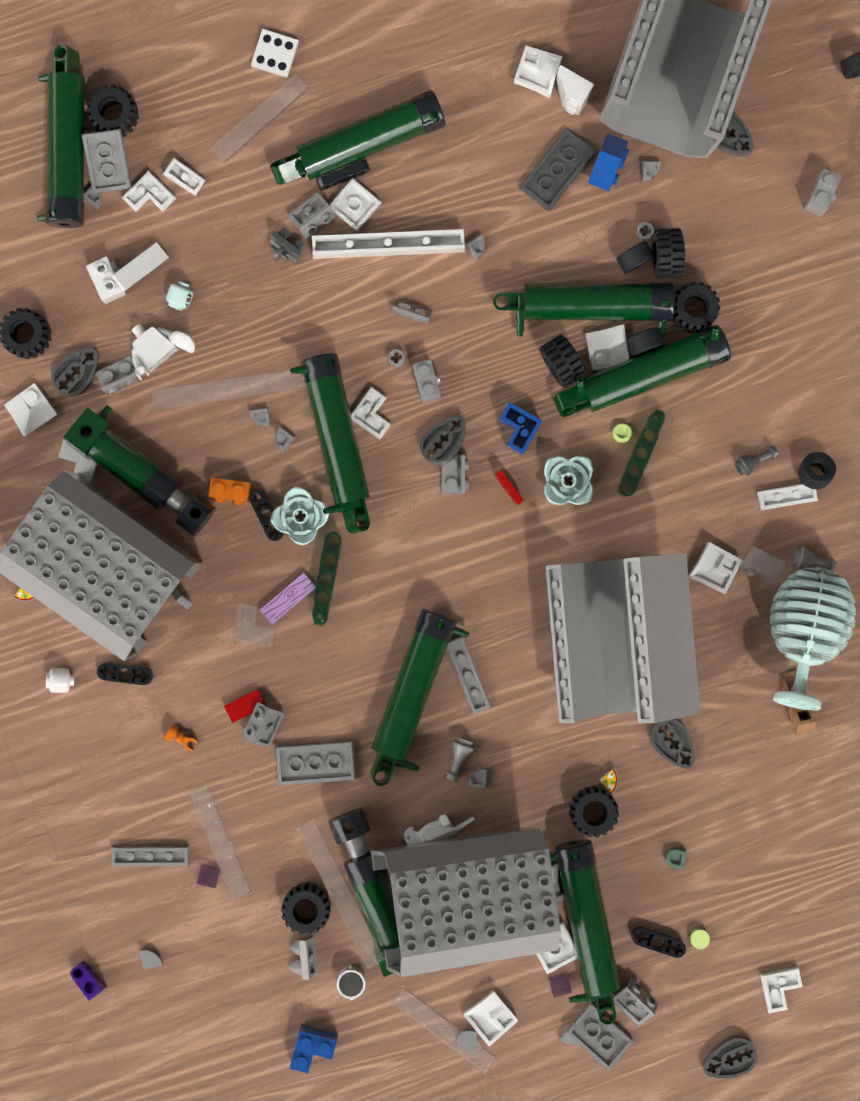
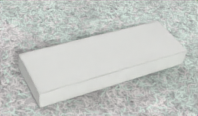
(140, 267)
(786, 496)

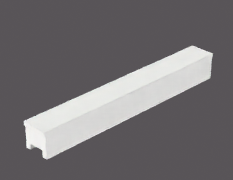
(388, 244)

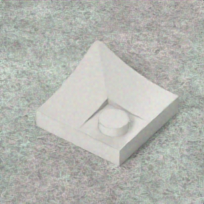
(538, 70)
(606, 347)
(31, 409)
(715, 568)
(490, 1018)

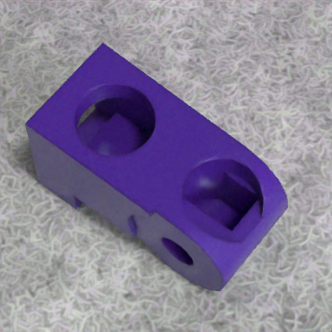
(87, 980)

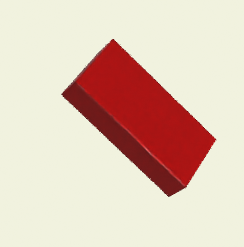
(508, 487)
(244, 706)

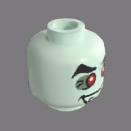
(179, 295)

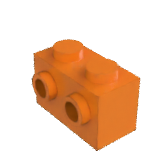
(231, 490)

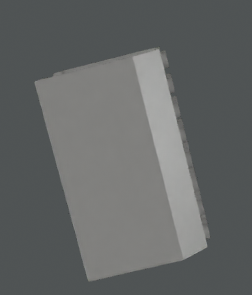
(682, 73)
(95, 563)
(623, 638)
(470, 900)

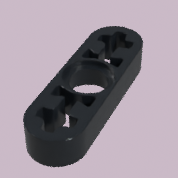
(343, 175)
(268, 530)
(110, 677)
(673, 941)

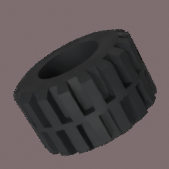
(103, 100)
(668, 252)
(710, 303)
(12, 324)
(562, 361)
(605, 823)
(301, 924)

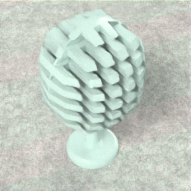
(811, 624)

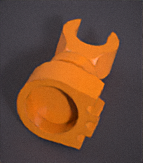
(179, 736)

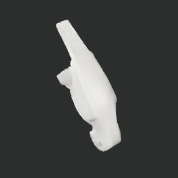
(435, 830)

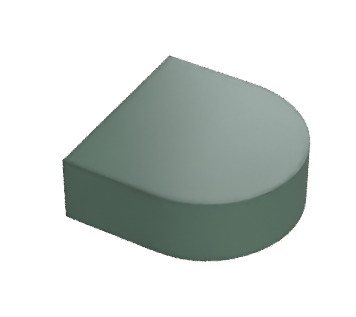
(675, 858)

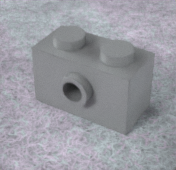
(823, 192)
(427, 381)

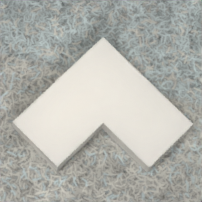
(148, 188)
(366, 415)
(83, 467)
(774, 985)

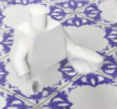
(156, 346)

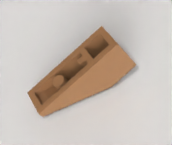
(802, 720)

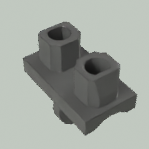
(283, 248)

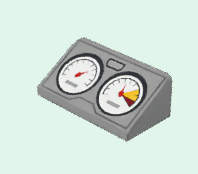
(412, 311)

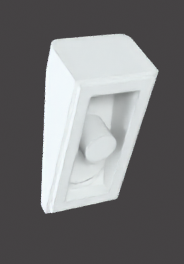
(184, 177)

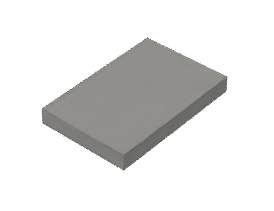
(106, 161)
(600, 1040)

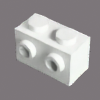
(101, 275)

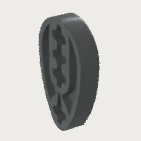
(741, 136)
(81, 381)
(451, 448)
(662, 746)
(738, 1066)

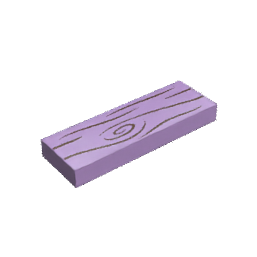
(288, 598)

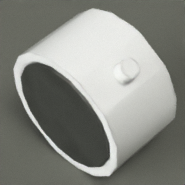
(351, 982)

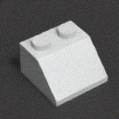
(573, 90)

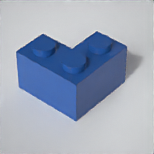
(610, 158)
(524, 426)
(309, 1043)

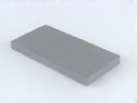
(315, 763)

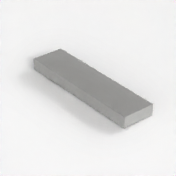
(468, 675)
(149, 856)

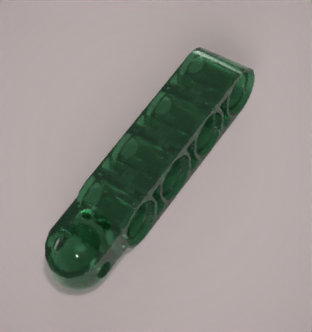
(655, 427)
(323, 608)

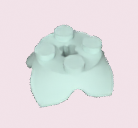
(580, 470)
(285, 516)

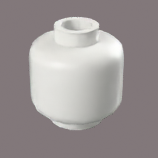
(59, 680)

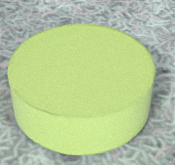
(622, 433)
(699, 938)

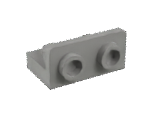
(312, 215)
(117, 376)
(454, 476)
(263, 725)
(635, 1002)

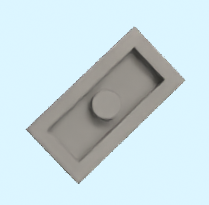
(307, 963)

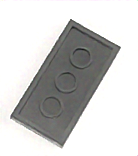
(557, 169)

